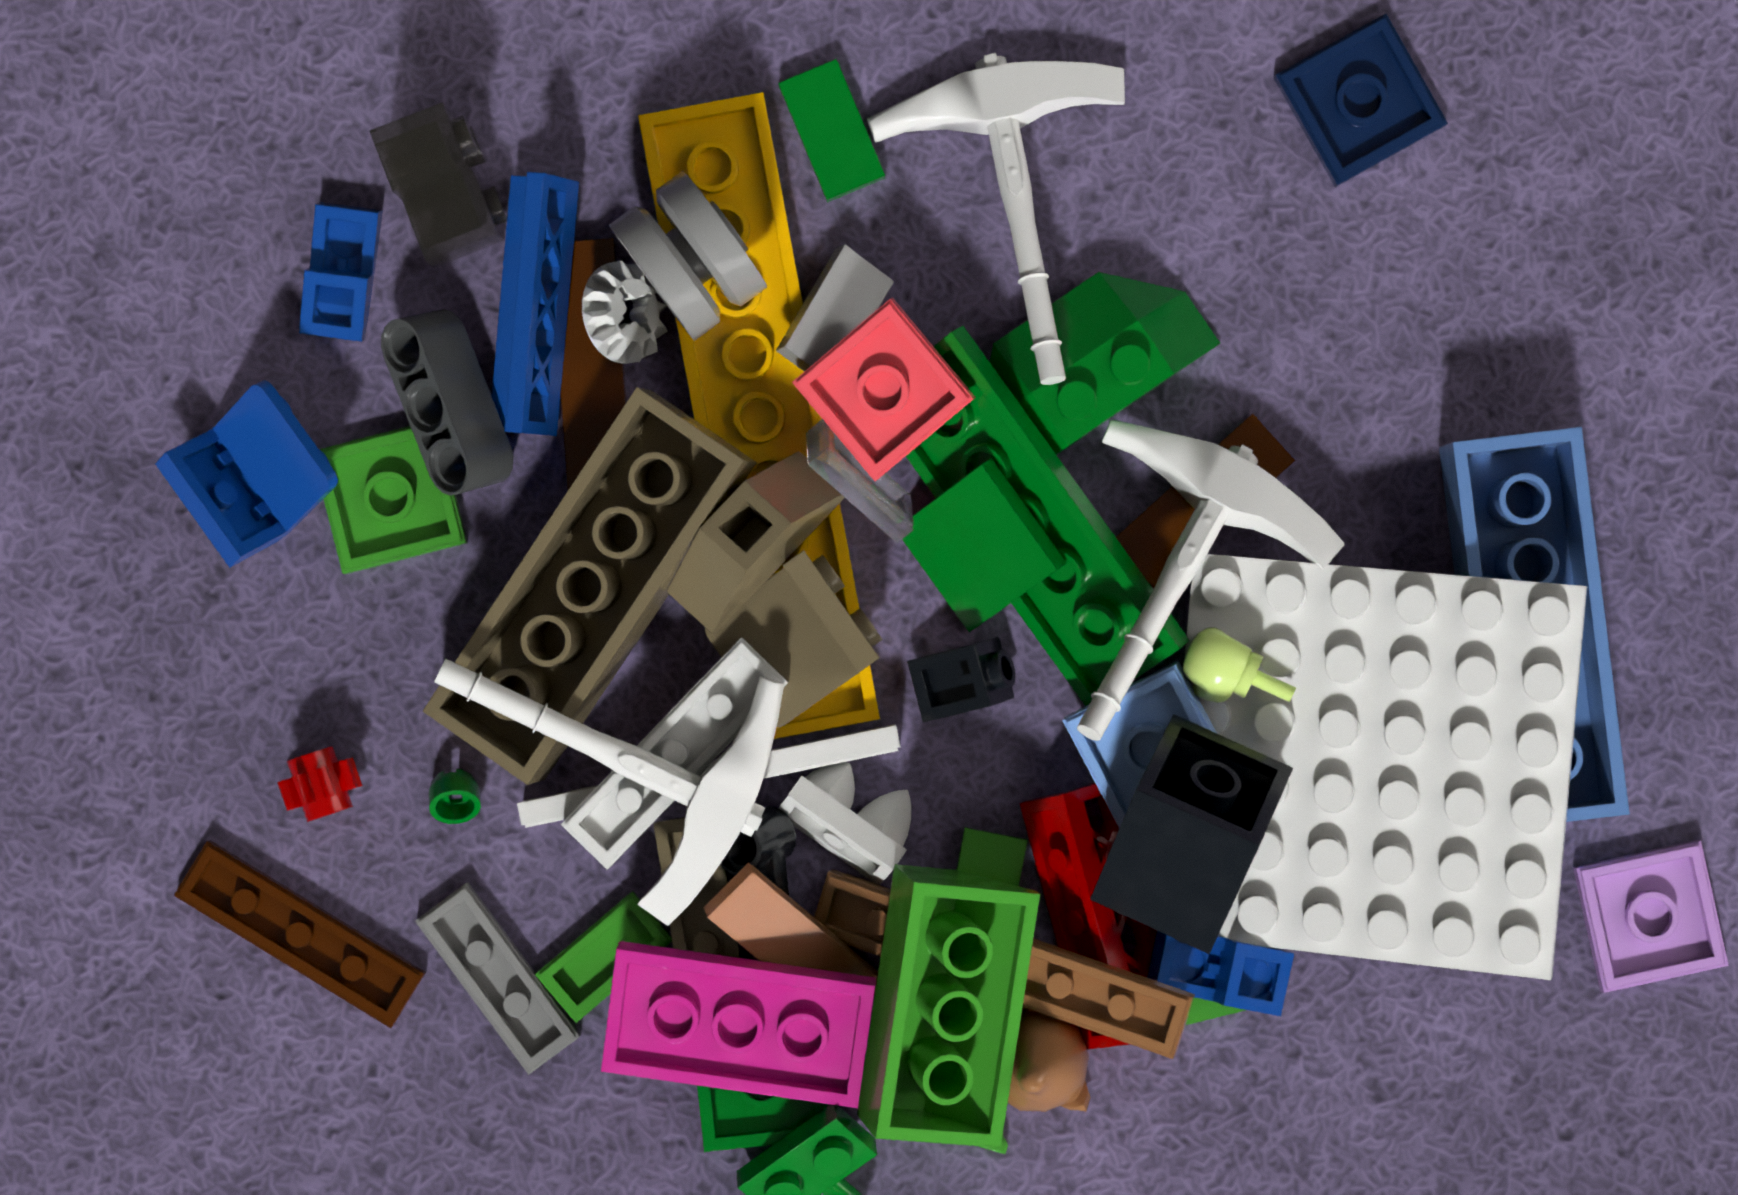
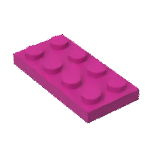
(738, 1024)

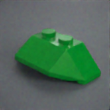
(1114, 350)

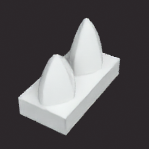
(865, 840)

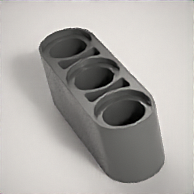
(447, 401)

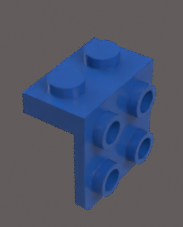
(250, 475)

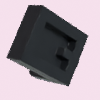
(962, 679)

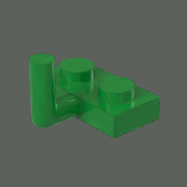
(811, 1158)

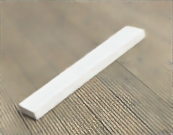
(781, 762)

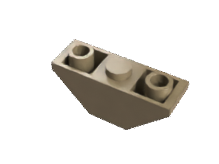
(751, 539)

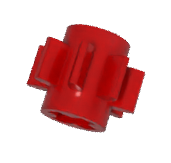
(319, 784)

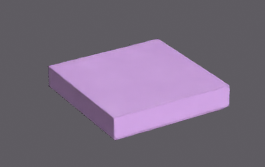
(1650, 916)

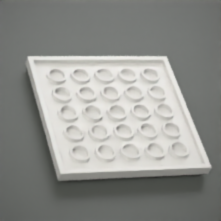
(1419, 754)

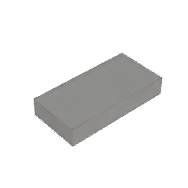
(836, 305)

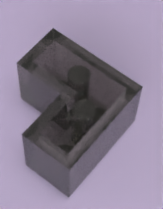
(434, 173)

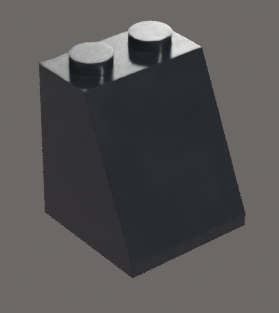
(1191, 833)

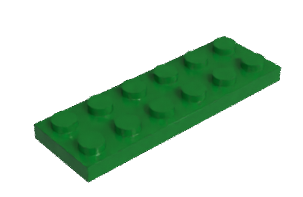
(1100, 591)

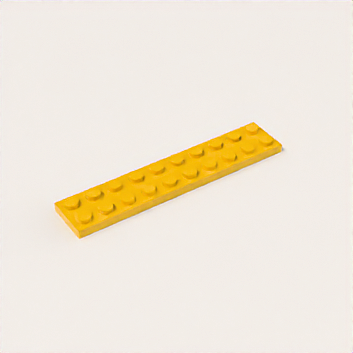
(733, 370)

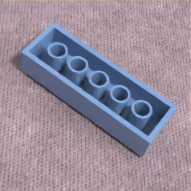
(1527, 515)

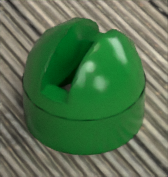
(454, 810)

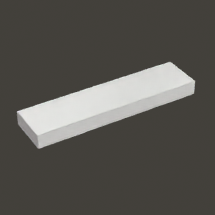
(688, 737)

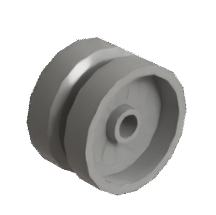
(694, 251)

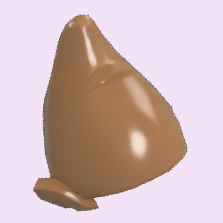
(1049, 1065)

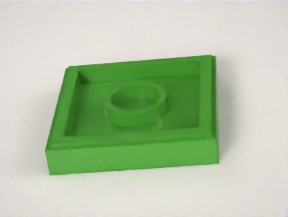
(387, 503)

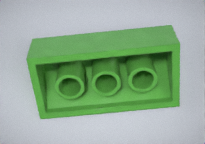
(947, 1007)

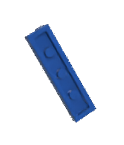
(534, 302)

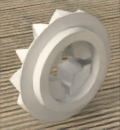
(605, 305)

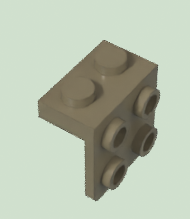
(803, 633)

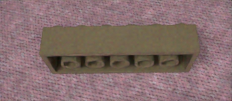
(593, 578)

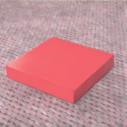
(883, 389)

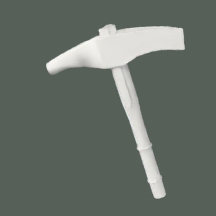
(997, 103)
(1223, 490)
(717, 802)

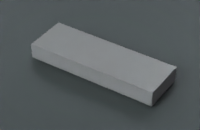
(498, 978)

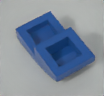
(340, 271)
(1231, 975)

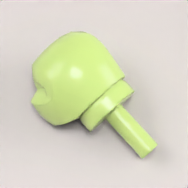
(1226, 666)

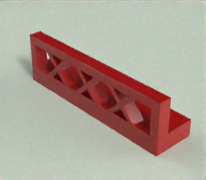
(1069, 865)

